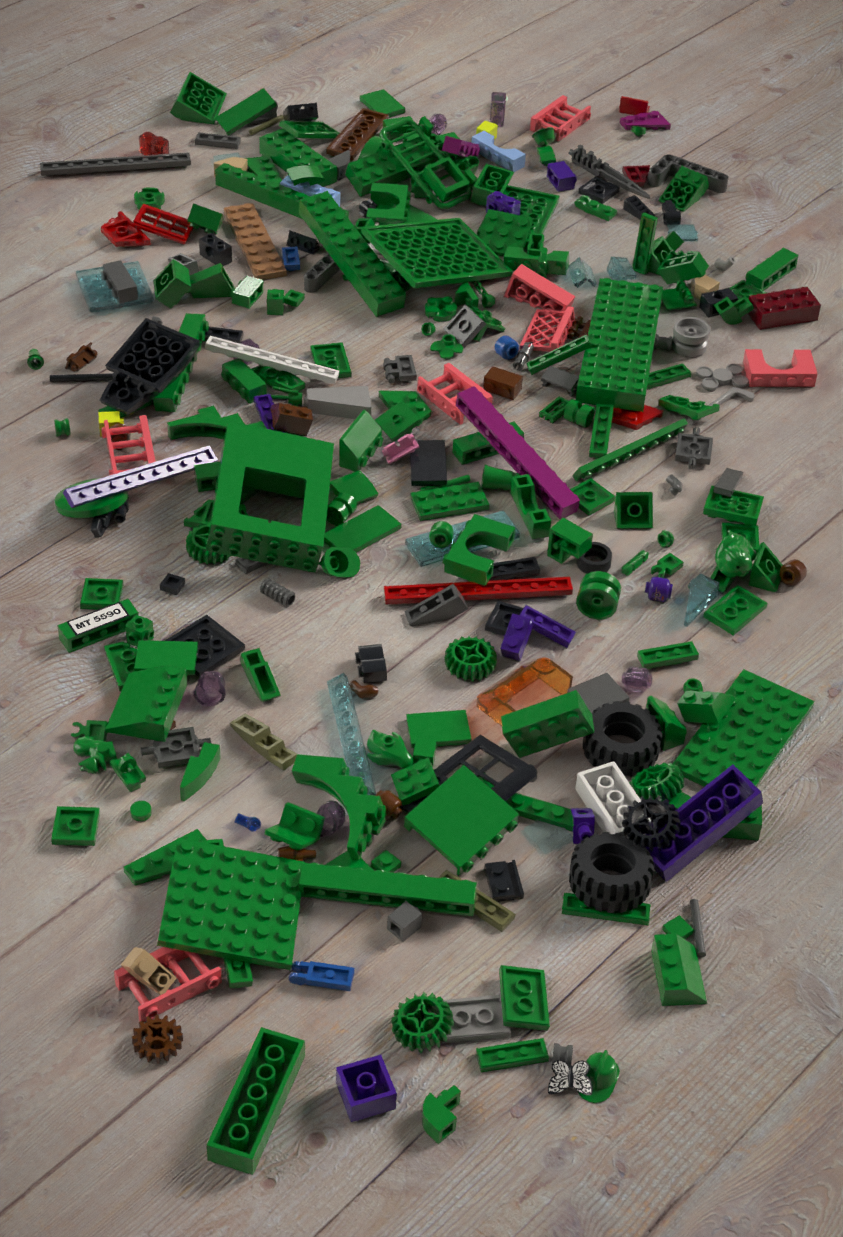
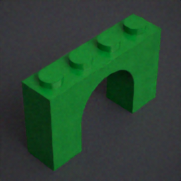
(392, 195)
(477, 531)

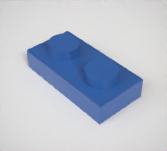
(291, 258)

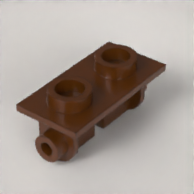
(76, 360)

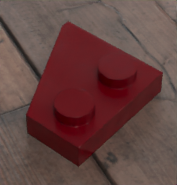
(637, 174)

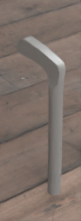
(734, 391)

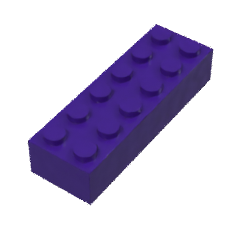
(707, 819)

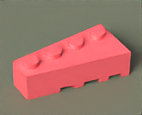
(537, 291)

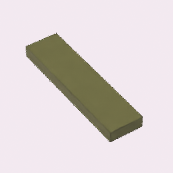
(487, 908)

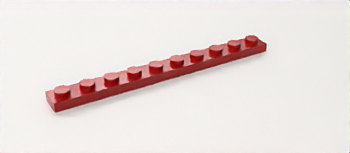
(472, 591)

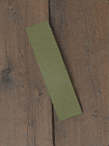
(263, 741)

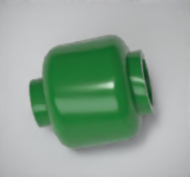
(441, 534)

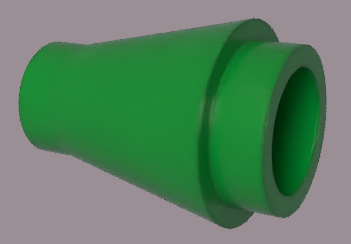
(35, 360)

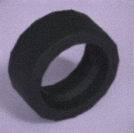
(596, 549)

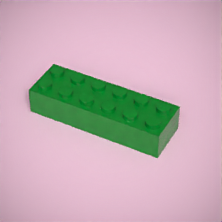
(290, 152)
(385, 167)
(256, 1101)

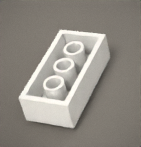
(608, 796)

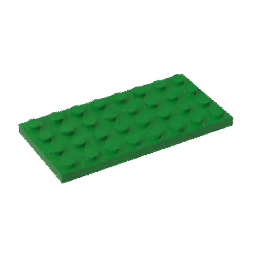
(748, 734)

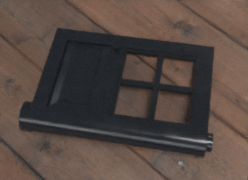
(507, 787)

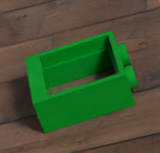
(445, 193)

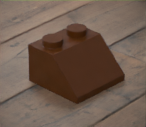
(291, 418)

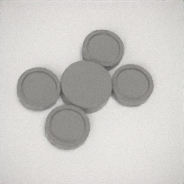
(722, 376)

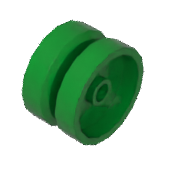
(598, 595)

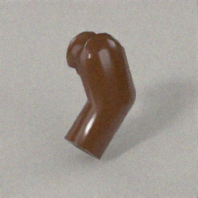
(365, 691)

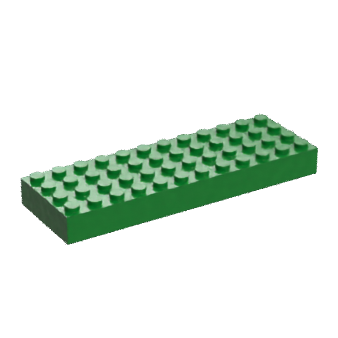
(622, 345)

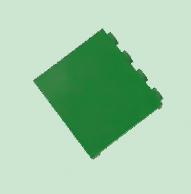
(462, 819)

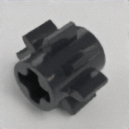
(364, 205)

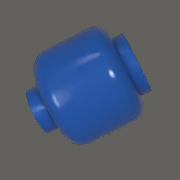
(506, 347)

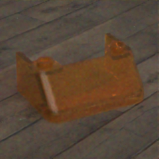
(495, 698)

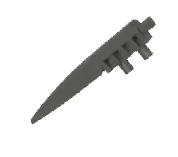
(596, 167)

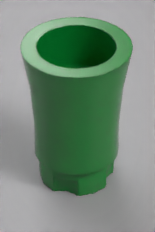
(496, 478)

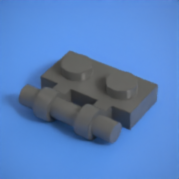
(405, 369)

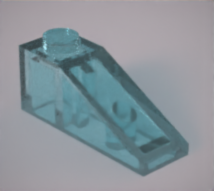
(701, 593)

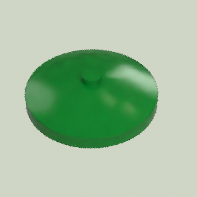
(90, 509)

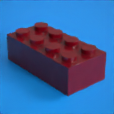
(784, 308)

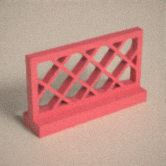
(559, 332)

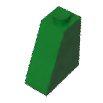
(211, 283)

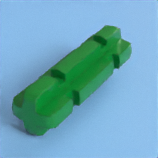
(634, 563)

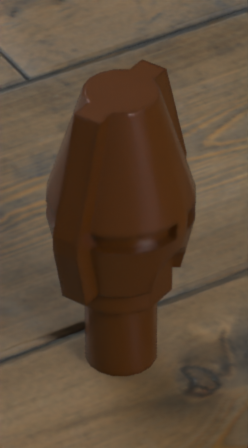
(300, 855)

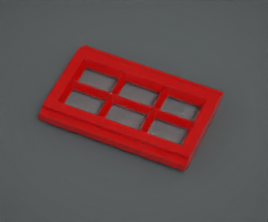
(162, 224)

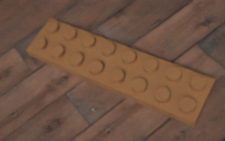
(255, 242)

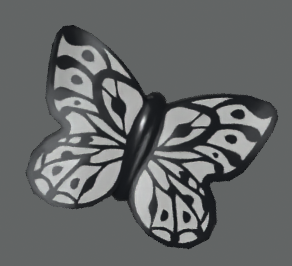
(570, 1076)

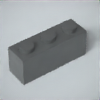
(119, 282)

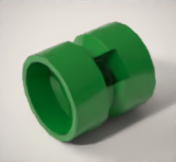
(581, 414)
(341, 508)

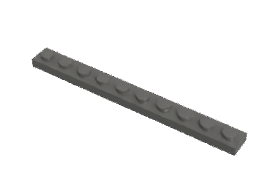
(115, 164)

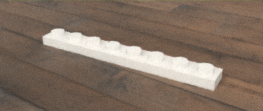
(272, 360)

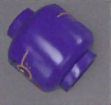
(658, 589)

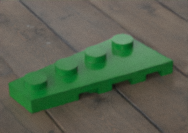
(156, 863)

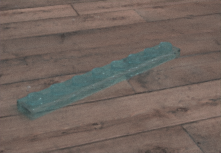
(350, 731)

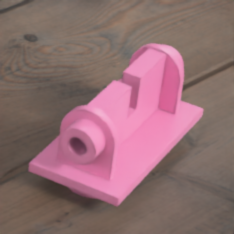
(394, 453)

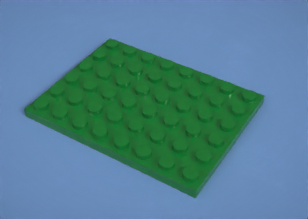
(436, 252)

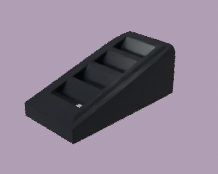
(636, 207)

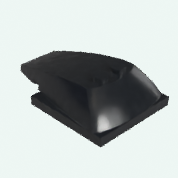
(147, 365)

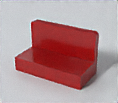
(633, 106)

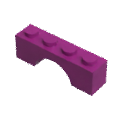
(460, 147)

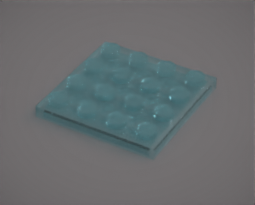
(98, 295)

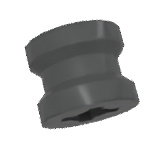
(562, 1053)

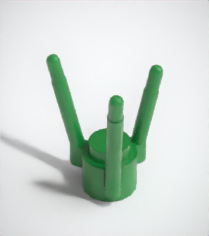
(294, 398)

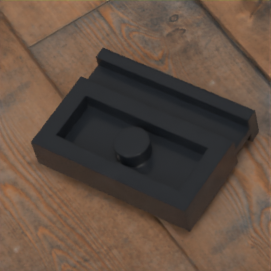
(503, 881)

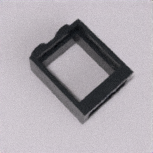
(295, 113)

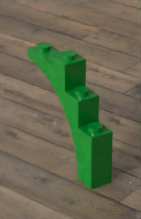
(204, 424)
(333, 777)

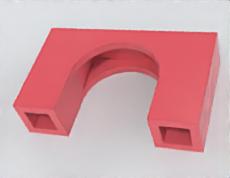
(762, 375)

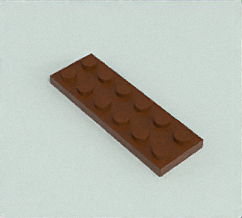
(357, 133)

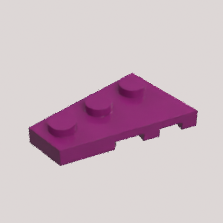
(651, 119)

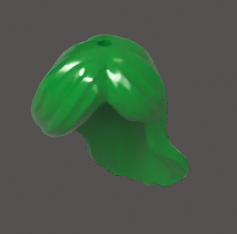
(735, 552)

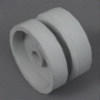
(690, 336)

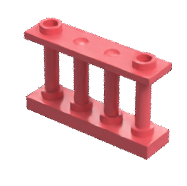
(556, 109)
(458, 381)
(144, 441)
(188, 989)

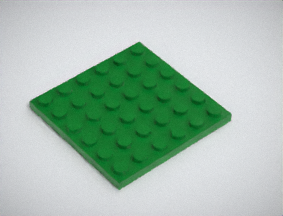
(232, 904)

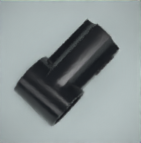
(670, 213)

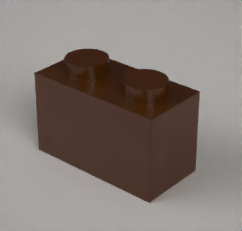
(502, 383)

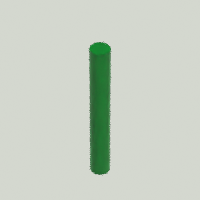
(456, 481)

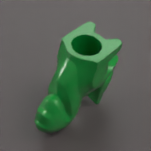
(97, 750)

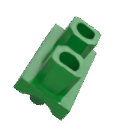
(128, 772)

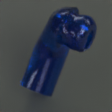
(251, 823)

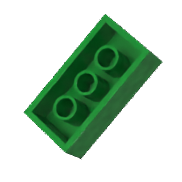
(547, 724)

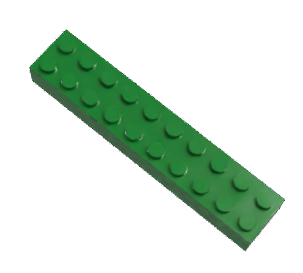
(352, 254)

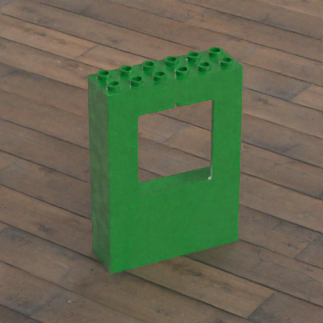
(278, 465)

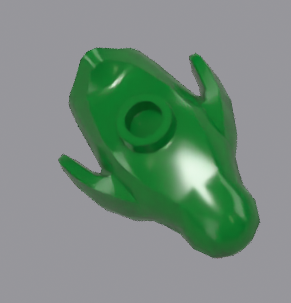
(388, 750)

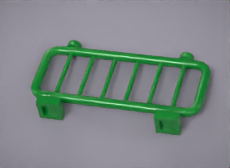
(424, 130)

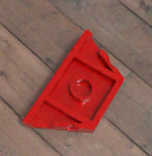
(122, 233)
(635, 419)

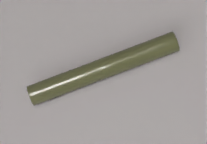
(265, 125)

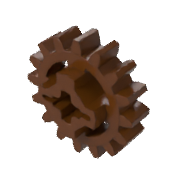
(157, 1040)

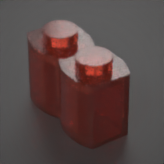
(152, 144)

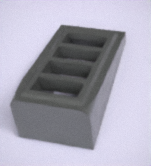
(188, 262)

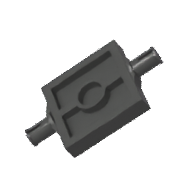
(694, 448)
(177, 748)

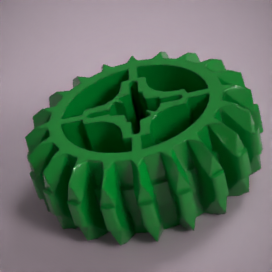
(196, 546)
(470, 658)
(658, 780)
(432, 1028)

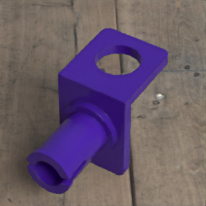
(582, 824)

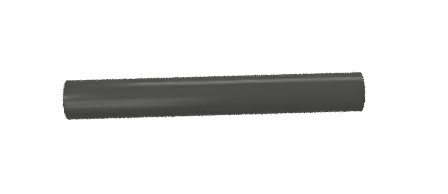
(697, 926)

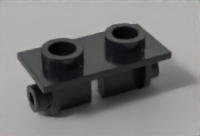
(303, 242)

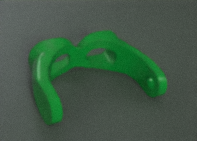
(542, 260)

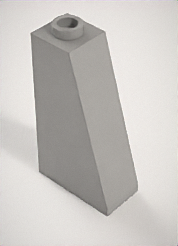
(338, 401)

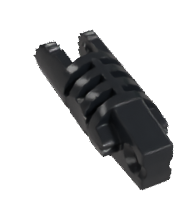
(100, 524)

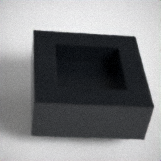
(172, 584)

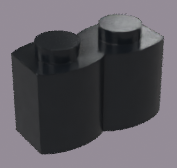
(371, 663)

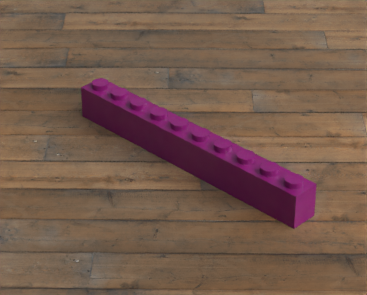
(517, 452)

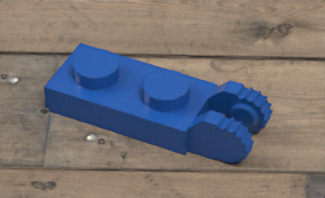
(322, 975)

